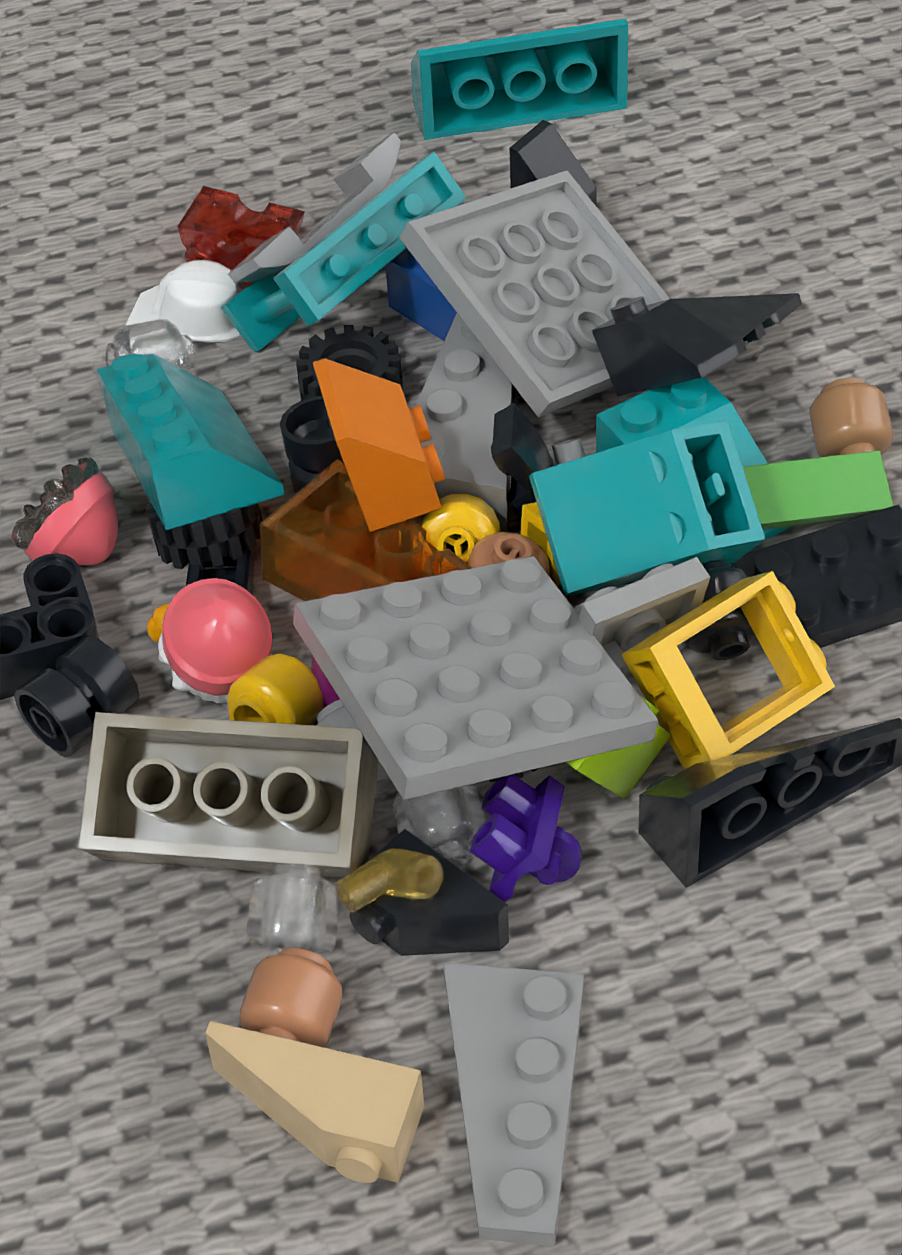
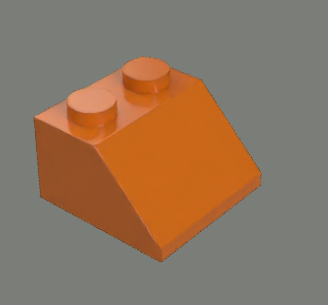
(380, 444)

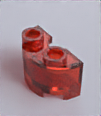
(227, 231)

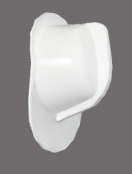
(192, 301)

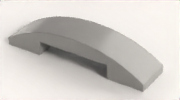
(358, 181)

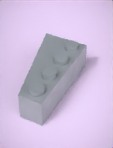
(459, 412)

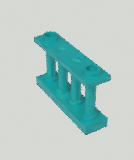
(343, 257)

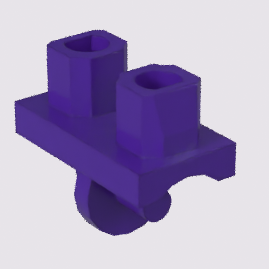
(525, 835)

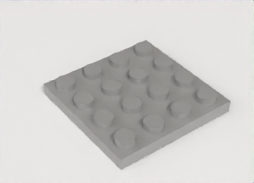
(533, 282)
(472, 676)

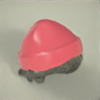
(73, 518)

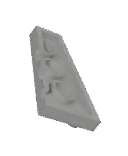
(516, 1080)

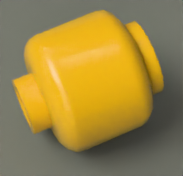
(463, 516)
(276, 692)

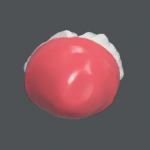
(213, 637)

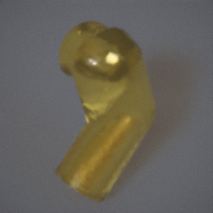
(391, 874)

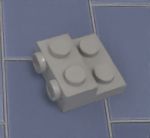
(642, 608)

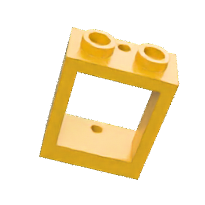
(673, 689)

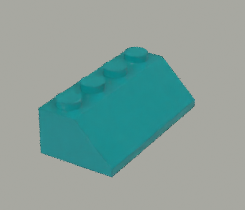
(521, 79)
(183, 441)

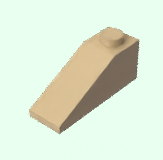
(335, 1103)

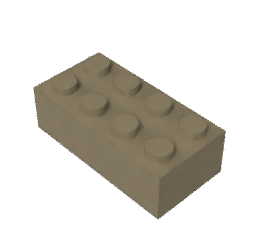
(228, 794)

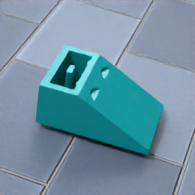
(647, 507)

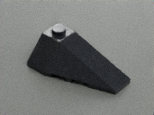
(683, 336)
(748, 798)

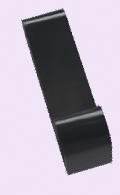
(50, 626)

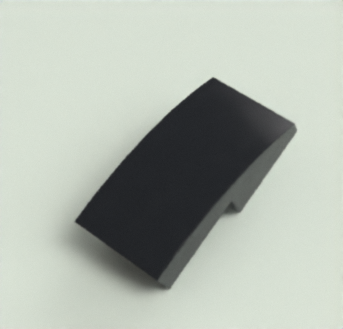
(518, 453)

